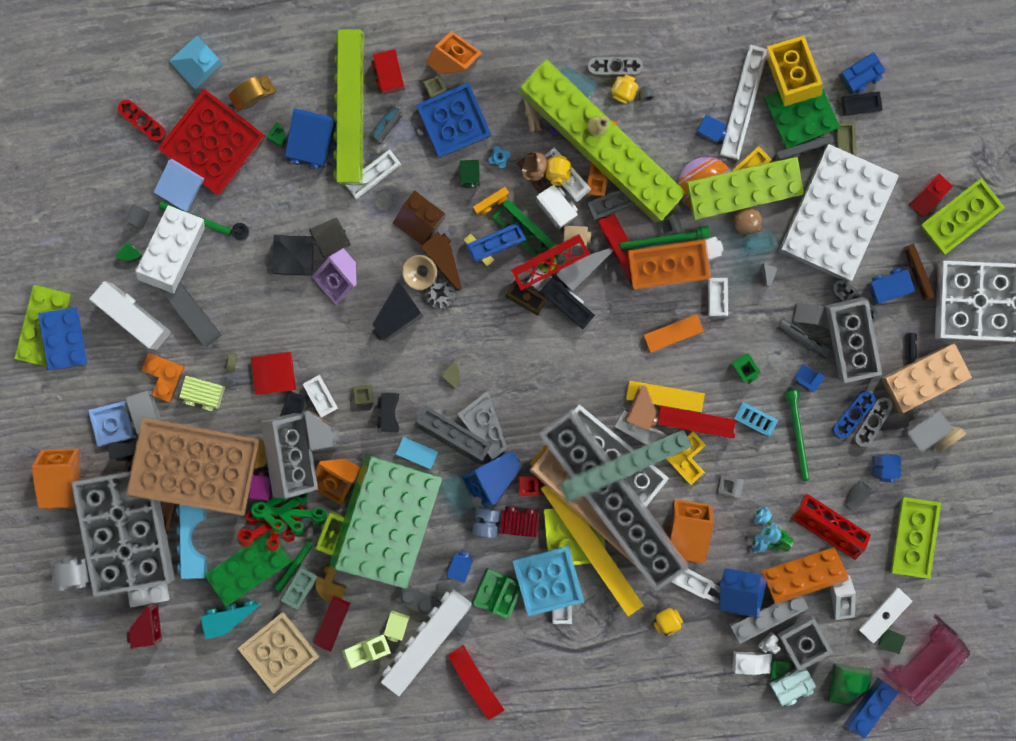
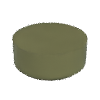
(231, 362)

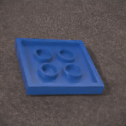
(454, 120)

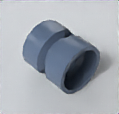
(486, 522)

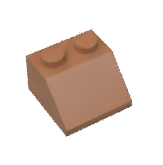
(642, 410)

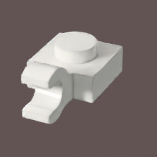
(769, 643)

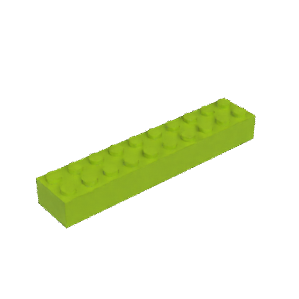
(612, 152)

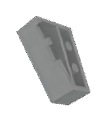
(928, 428)

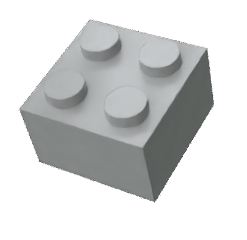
(804, 643)

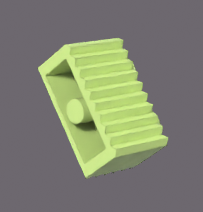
(201, 392)

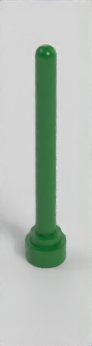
(700, 234)
(793, 397)

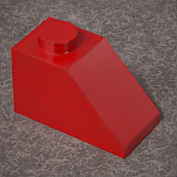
(930, 195)

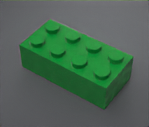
(247, 569)

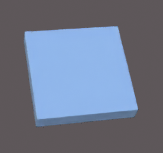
(178, 185)
(111, 424)

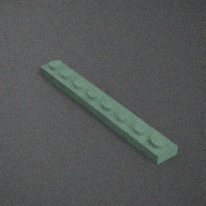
(624, 465)

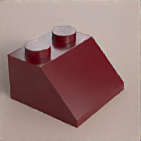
(146, 628)

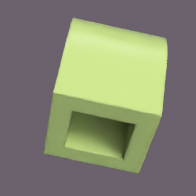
(366, 651)

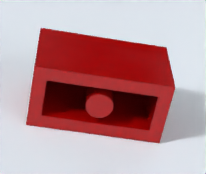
(388, 72)

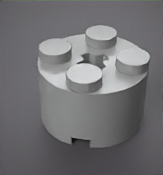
(70, 572)

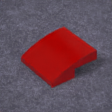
(273, 373)

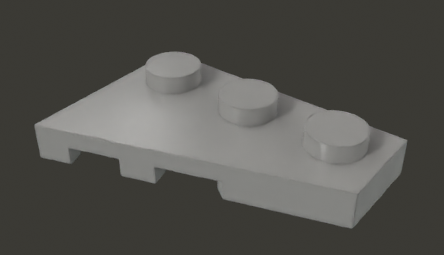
(483, 422)

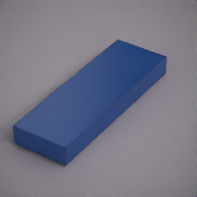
(495, 242)

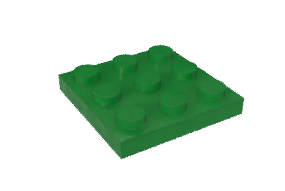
(801, 120)

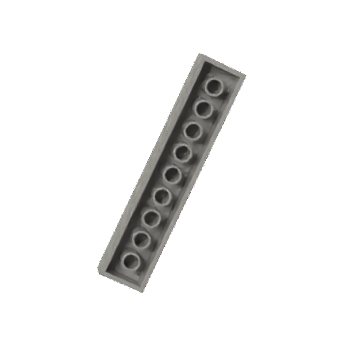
(616, 502)

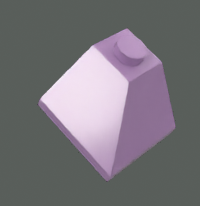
(337, 276)

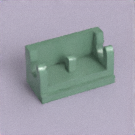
(299, 587)

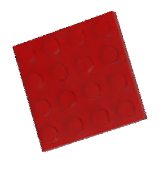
(212, 141)

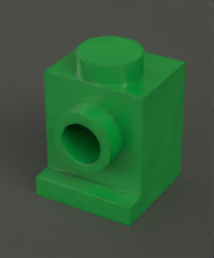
(746, 360)

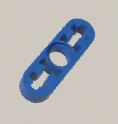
(862, 414)

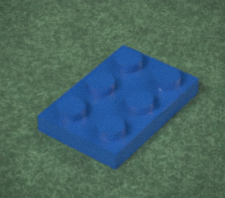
(62, 338)

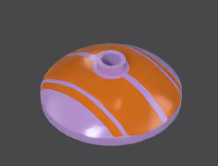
(698, 169)

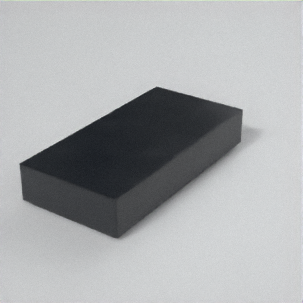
(861, 103)

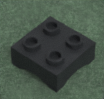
(293, 255)
(387, 420)
(121, 450)

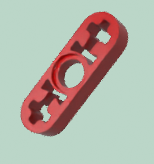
(128, 116)

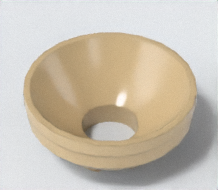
(411, 273)
(949, 439)

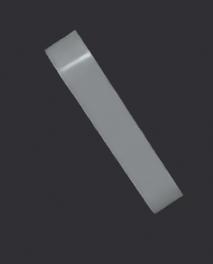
(629, 71)
(885, 412)

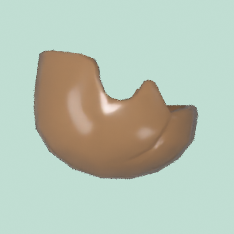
(534, 166)
(747, 221)

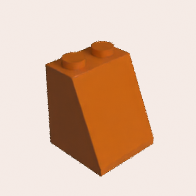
(53, 477)
(691, 529)

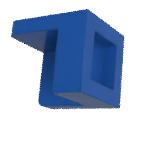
(808, 378)

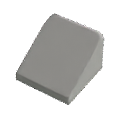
(768, 274)
(730, 486)

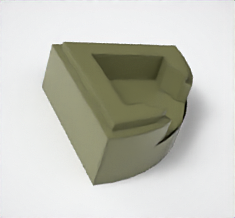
(452, 375)

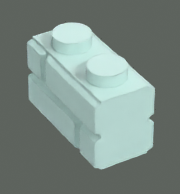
(792, 686)

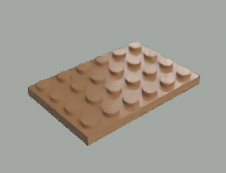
(193, 466)

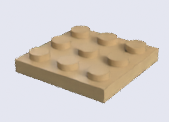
(278, 652)

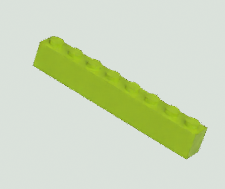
(349, 107)

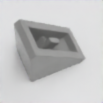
(811, 315)

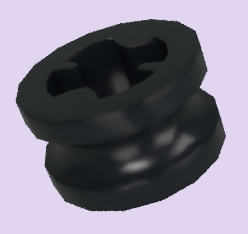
(240, 237)

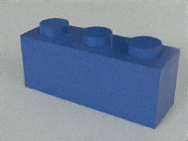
(871, 708)

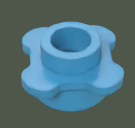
(499, 152)

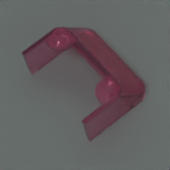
(931, 665)

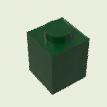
(469, 173)

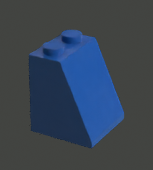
(309, 138)

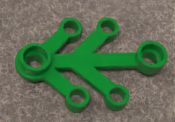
(286, 513)

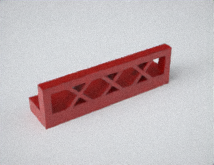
(615, 235)
(568, 244)
(696, 422)
(829, 529)

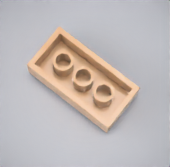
(926, 378)

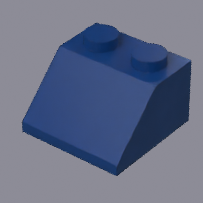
(741, 592)

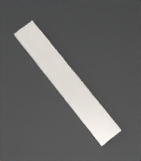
(743, 102)

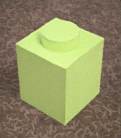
(396, 626)

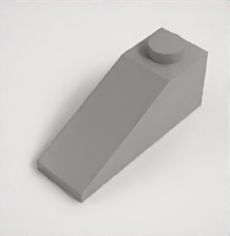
(577, 272)

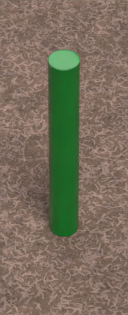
(294, 565)

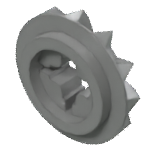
(441, 302)

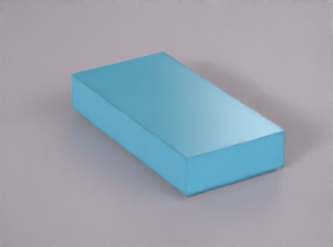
(417, 452)

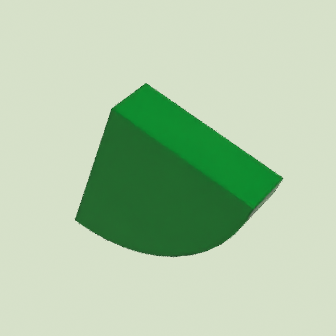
(277, 135)
(128, 253)
(779, 668)

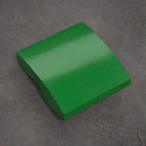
(497, 593)

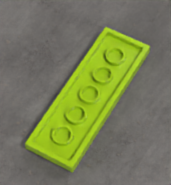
(745, 188)

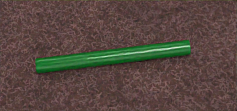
(209, 224)

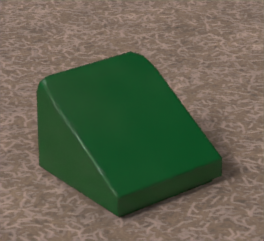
(892, 641)

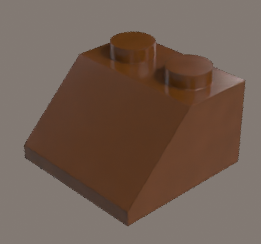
(419, 218)

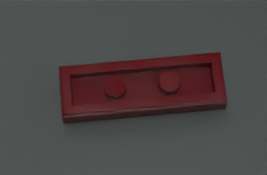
(332, 623)

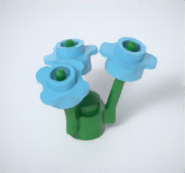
(770, 534)

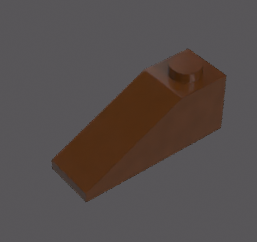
(441, 254)

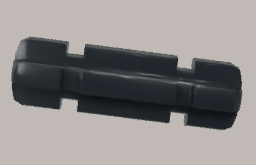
(911, 347)

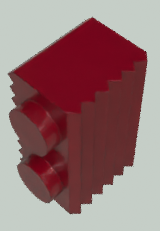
(518, 522)

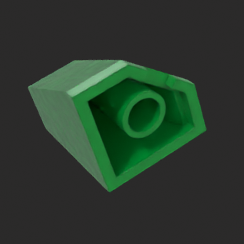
(848, 683)

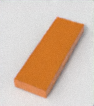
(673, 333)

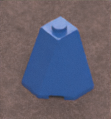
(492, 478)

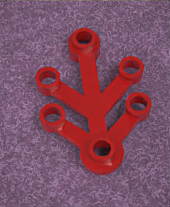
(251, 535)

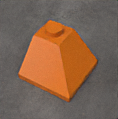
(452, 55)
(336, 478)

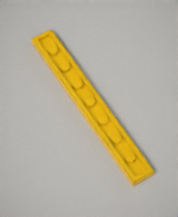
(596, 554)

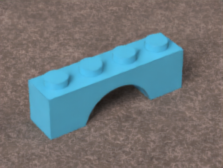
(192, 563)

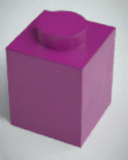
(260, 486)

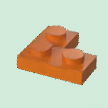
(168, 373)

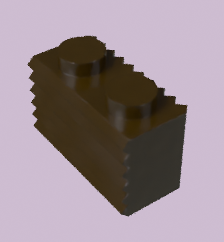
(526, 298)

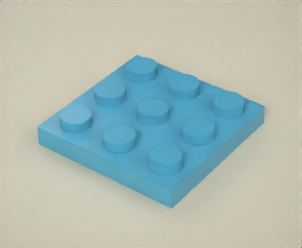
(548, 580)

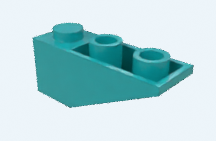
(219, 623)

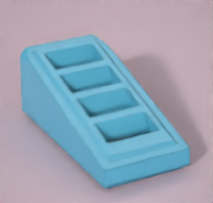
(771, 426)

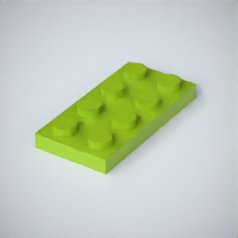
(962, 216)
(30, 343)
(916, 537)

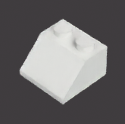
(557, 207)

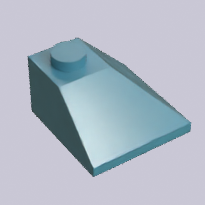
(196, 62)

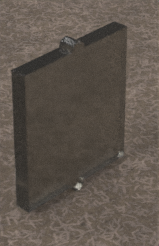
(329, 237)

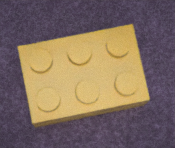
(794, 70)

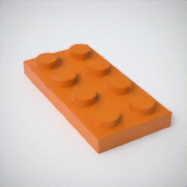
(669, 264)
(805, 575)

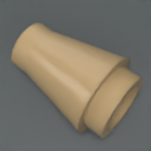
(594, 126)

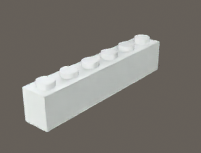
(426, 642)

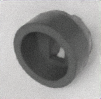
(646, 94)

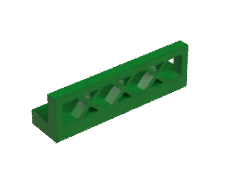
(529, 225)

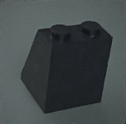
(395, 315)

